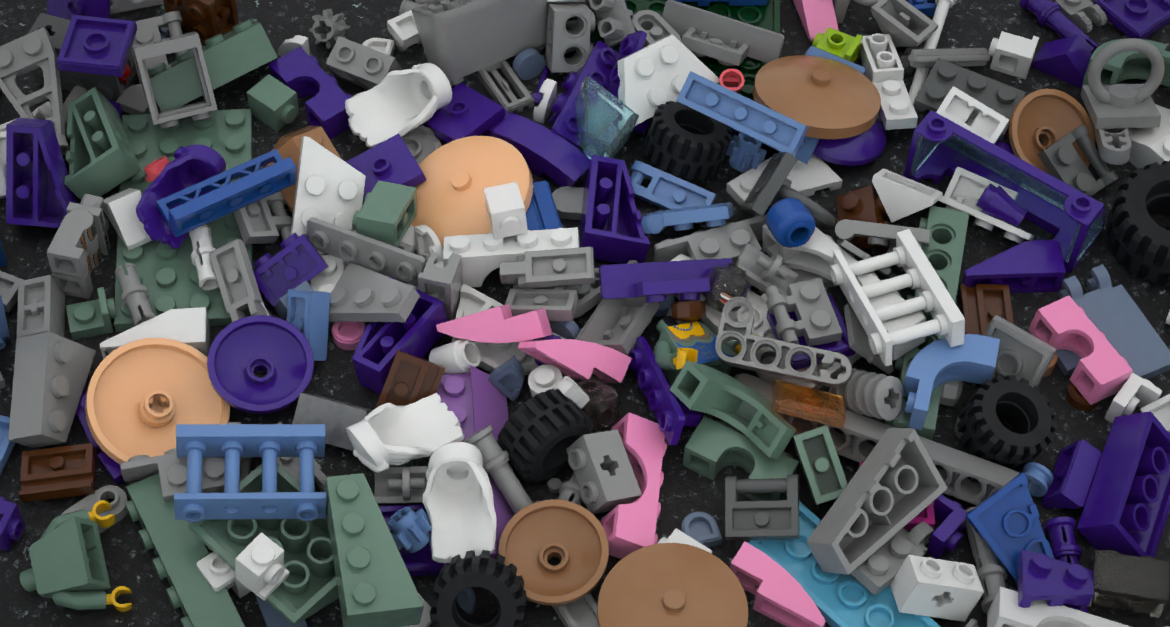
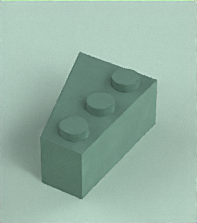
(99, 146)

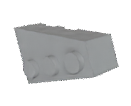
(46, 388)

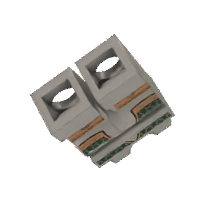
(79, 246)

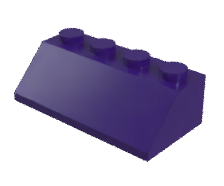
(1130, 488)

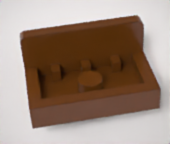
(862, 206)

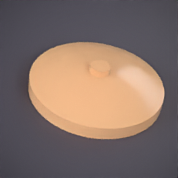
(455, 176)
(147, 391)

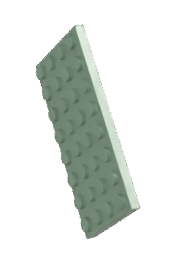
(169, 271)

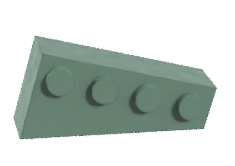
(225, 57)
(367, 563)

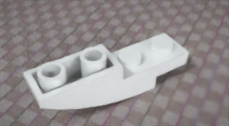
(886, 73)

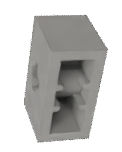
(603, 471)

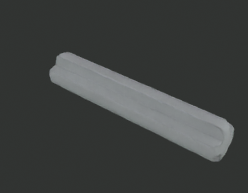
(959, 56)

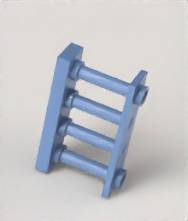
(747, 117)
(250, 441)

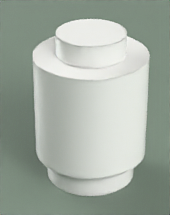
(456, 356)
(543, 379)

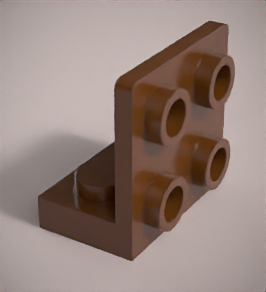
(205, 16)

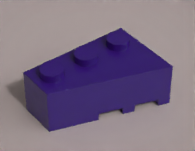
(35, 175)
(610, 213)
(382, 339)

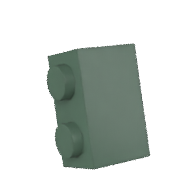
(386, 212)
(820, 464)

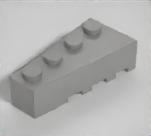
(877, 502)

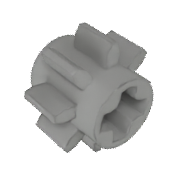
(320, 29)

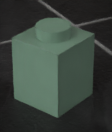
(273, 102)

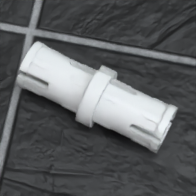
(202, 246)

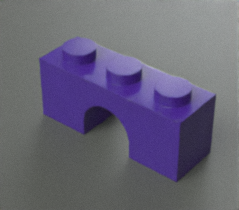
(307, 78)

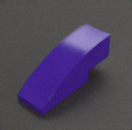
(544, 150)

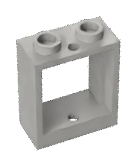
(166, 46)

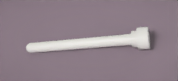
(931, 43)

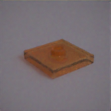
(808, 404)

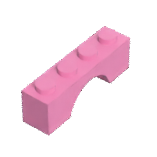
(634, 524)

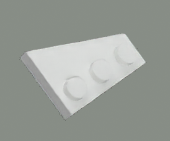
(804, 178)

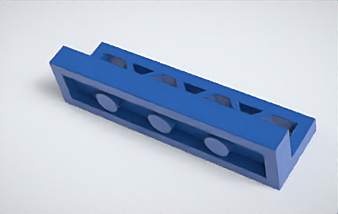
(227, 197)

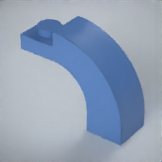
(941, 364)

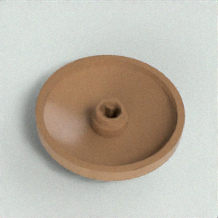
(819, 94)
(671, 589)

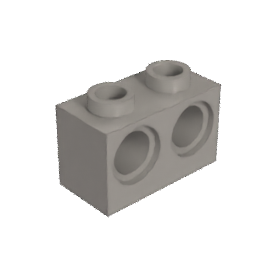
(562, 38)
(360, 63)

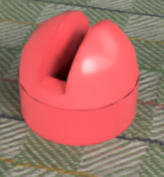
(731, 79)

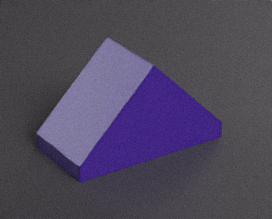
(1064, 59)

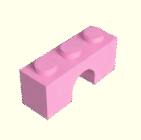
(1067, 327)

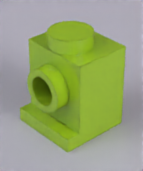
(839, 44)

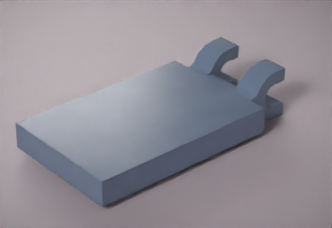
(1121, 322)

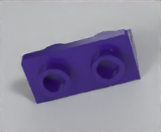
(288, 268)

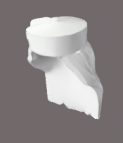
(398, 103)
(403, 432)
(459, 502)

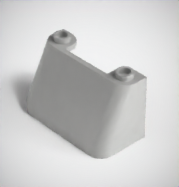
(479, 33)

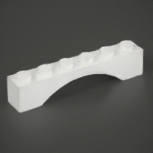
(817, 256)

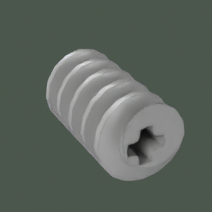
(872, 394)

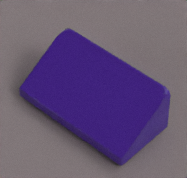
(1072, 476)

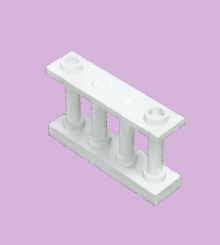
(919, 276)

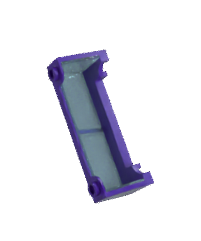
(1050, 203)

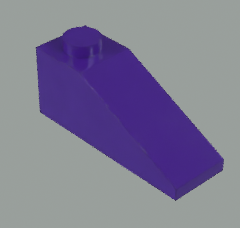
(1025, 268)

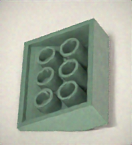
(305, 547)

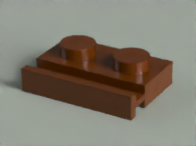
(983, 303)
(410, 380)
(58, 472)

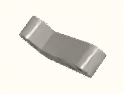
(784, 351)

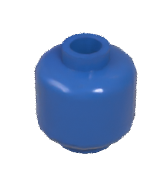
(790, 222)

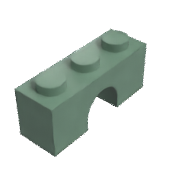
(718, 446)

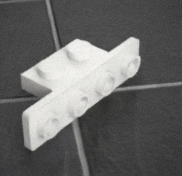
(963, 195)

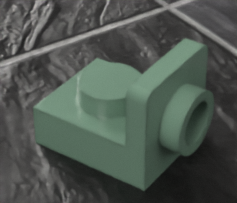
(91, 317)

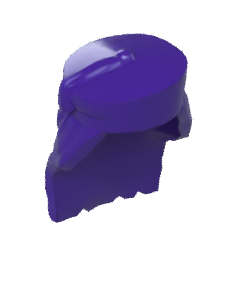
(190, 167)

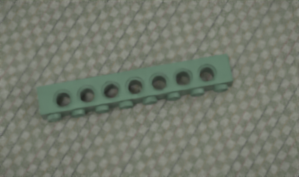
(945, 255)

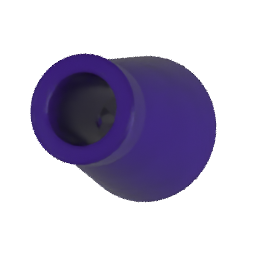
(1000, 205)

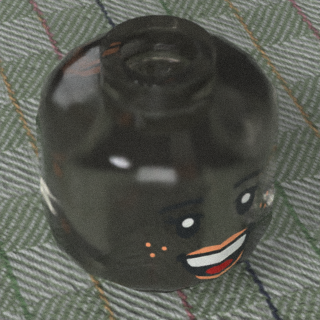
(726, 284)

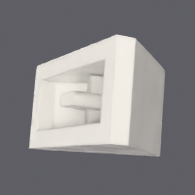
(902, 195)
(123, 216)

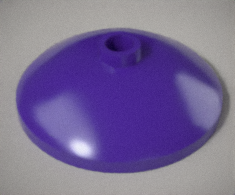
(854, 150)
(255, 346)

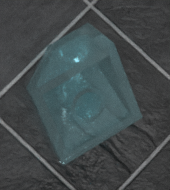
(602, 120)

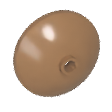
(1046, 116)
(559, 531)

